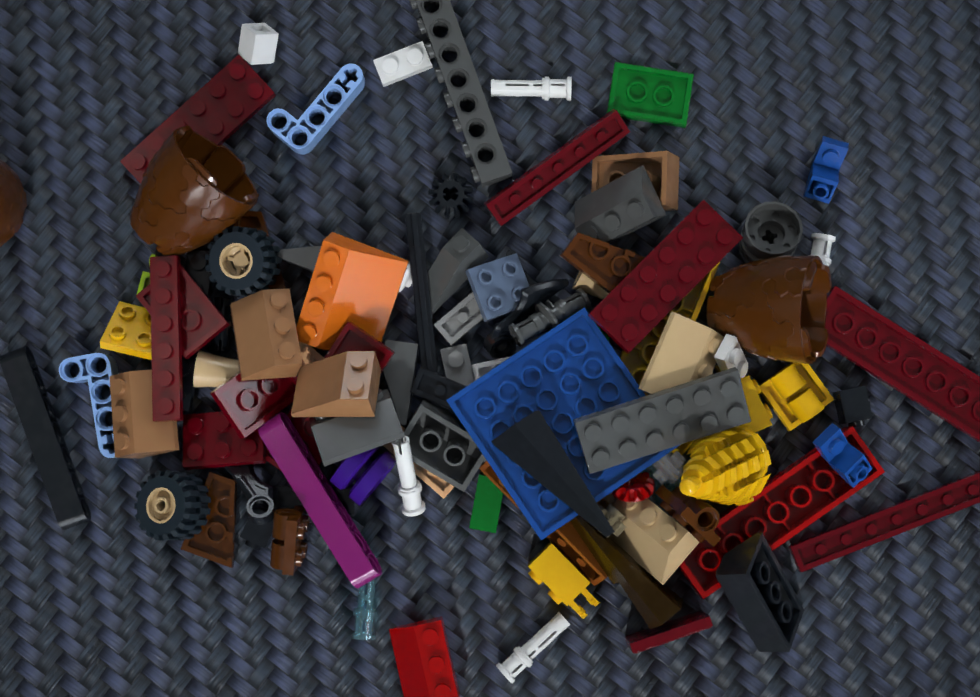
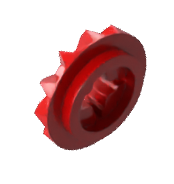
(641, 489)

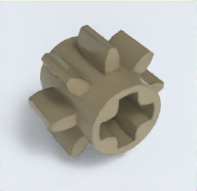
(614, 517)

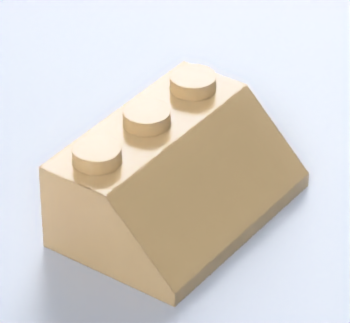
(681, 355)
(653, 538)

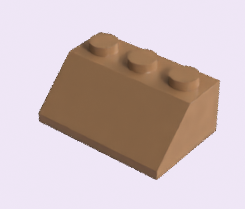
(266, 335)
(132, 418)

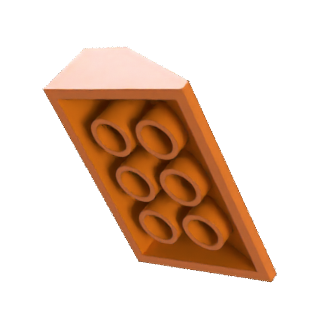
(346, 286)

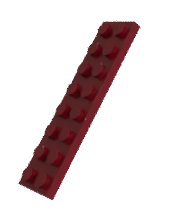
(903, 361)

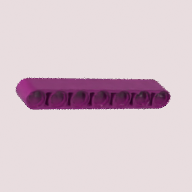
(320, 500)

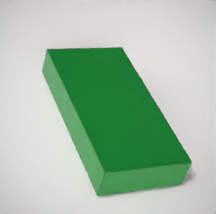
(486, 506)

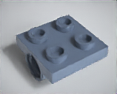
(497, 286)

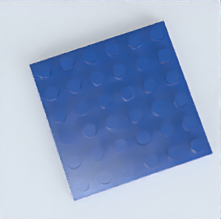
(565, 377)

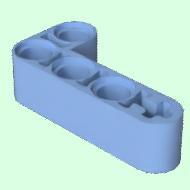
(321, 106)
(96, 381)

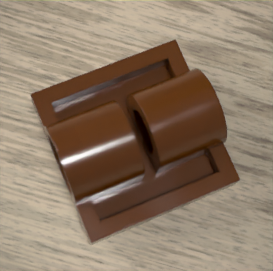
(692, 514)
(289, 533)

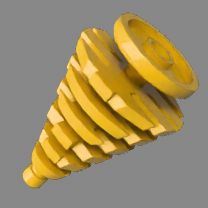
(726, 467)

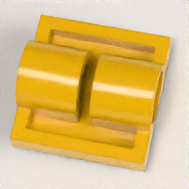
(128, 331)
(795, 394)

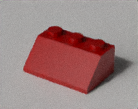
(424, 659)

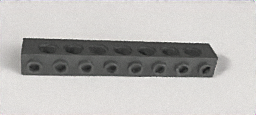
(484, 172)

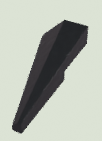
(539, 453)

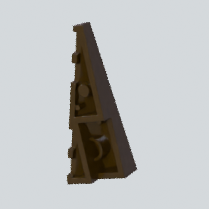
(651, 598)

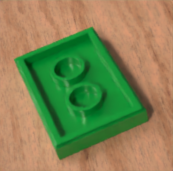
(650, 94)

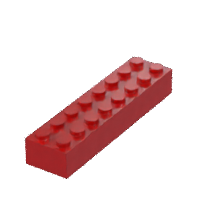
(780, 511)

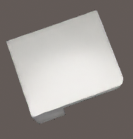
(258, 43)

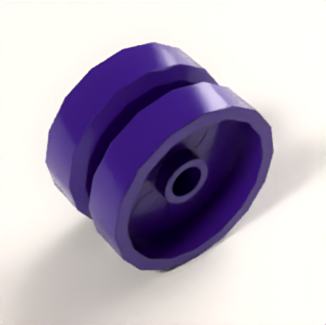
(365, 472)

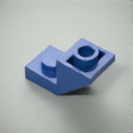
(825, 169)
(842, 456)

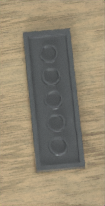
(662, 420)

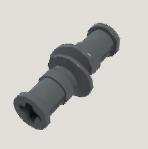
(549, 316)

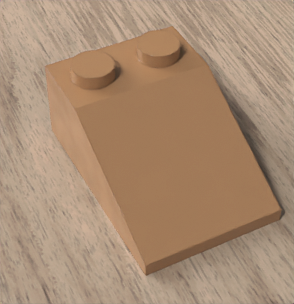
(660, 166)
(338, 386)

